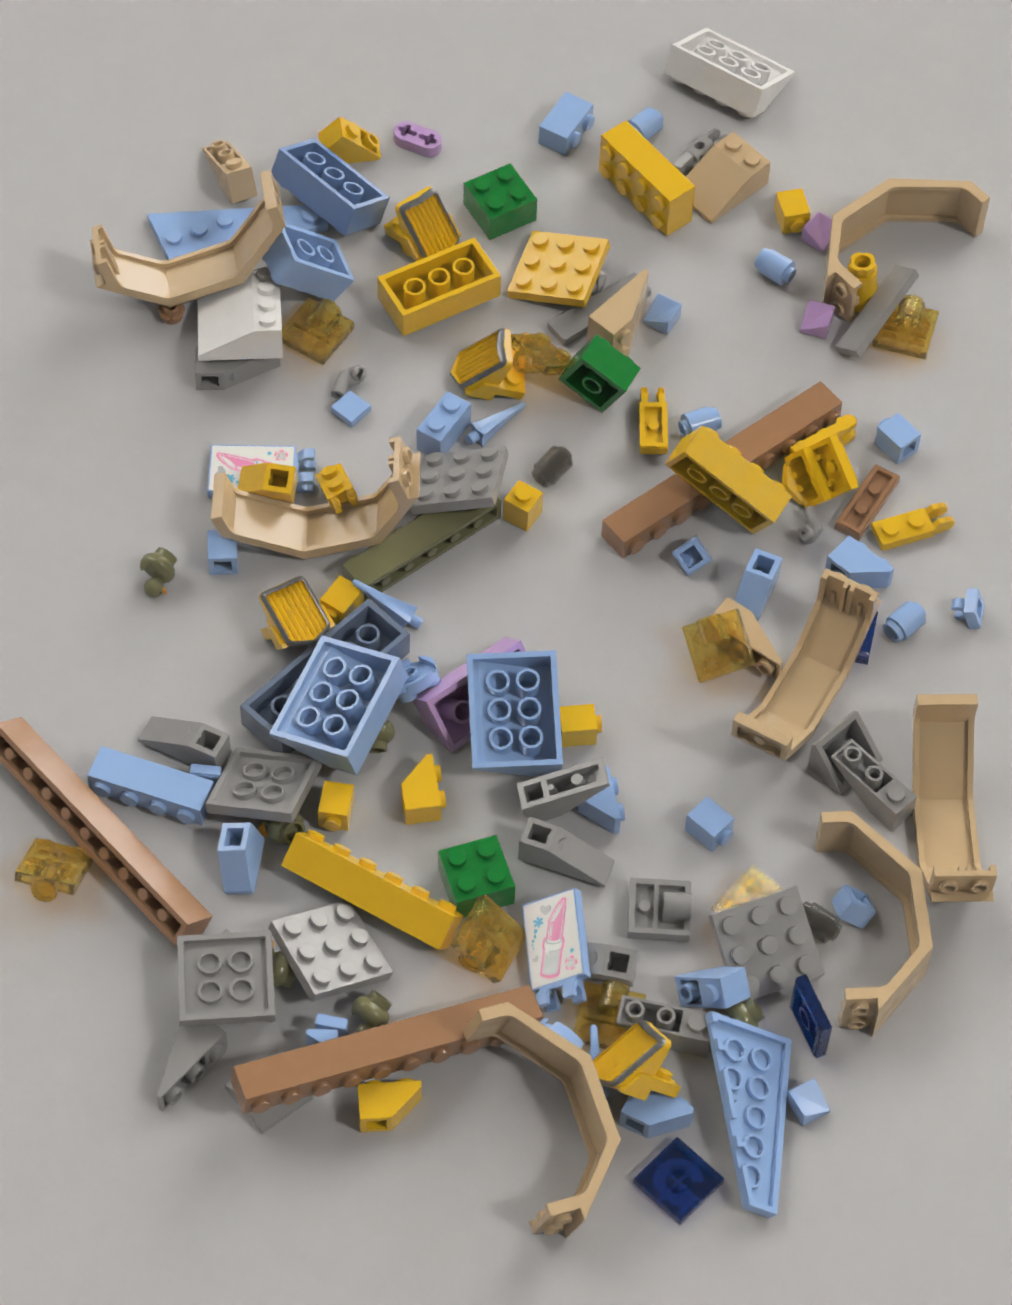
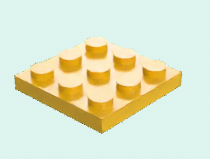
(558, 268)

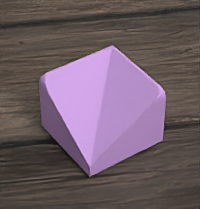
(817, 231)
(817, 319)

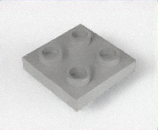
(659, 909)

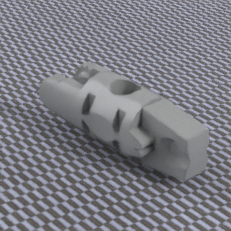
(697, 151)

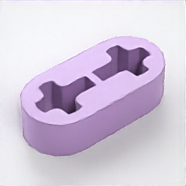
(417, 138)

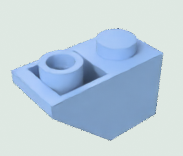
(860, 564)
(758, 581)
(604, 807)
(239, 857)
(713, 987)
(656, 1114)

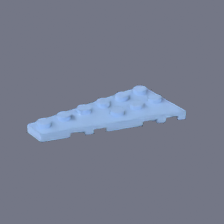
(194, 230)
(753, 1091)

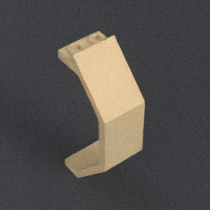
(895, 201)
(197, 272)
(317, 528)
(813, 670)
(945, 802)
(904, 879)
(584, 1093)

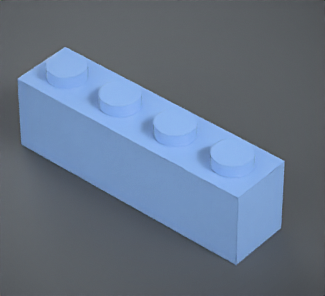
(150, 786)

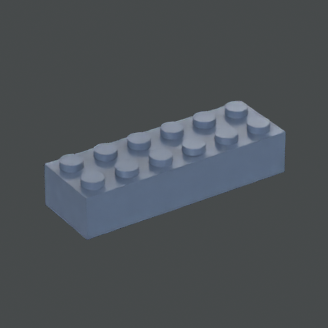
(363, 627)

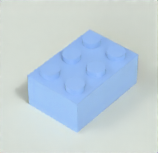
(308, 263)

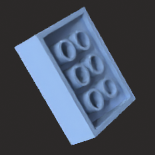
(340, 703)
(514, 712)

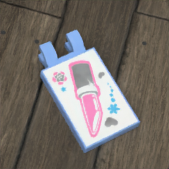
(232, 458)
(557, 948)

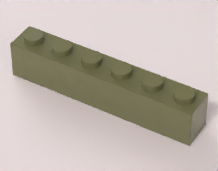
(416, 545)

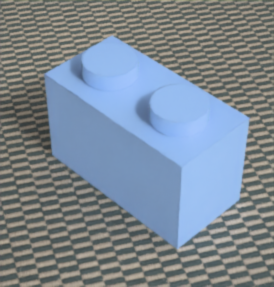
(566, 124)
(444, 424)

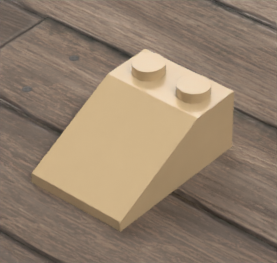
(727, 177)
(621, 314)

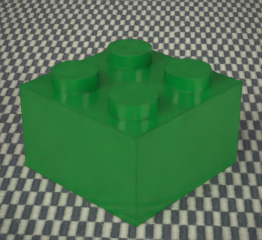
(500, 201)
(599, 373)
(476, 871)

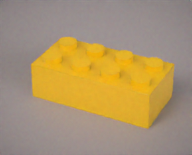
(646, 178)
(439, 286)
(728, 479)

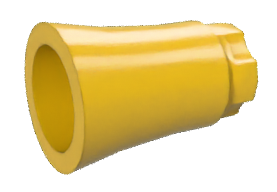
(865, 270)

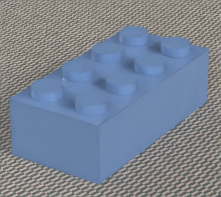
(329, 186)

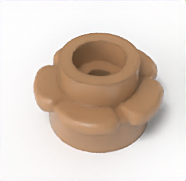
(171, 316)

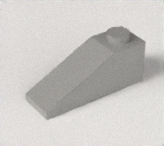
(562, 790)

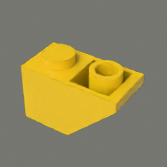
(350, 141)
(269, 480)
(421, 794)
(387, 1103)

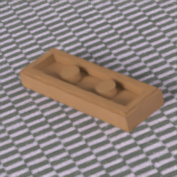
(867, 502)

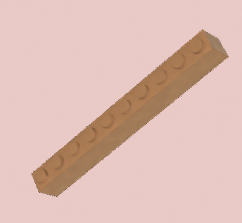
(760, 443)
(100, 832)
(368, 1054)

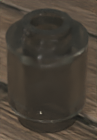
(552, 466)
(822, 922)

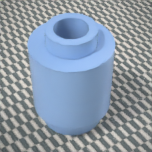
(647, 122)
(775, 266)
(704, 416)
(904, 621)

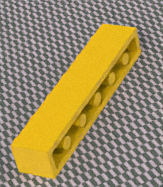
(372, 889)

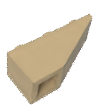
(231, 171)
(765, 656)

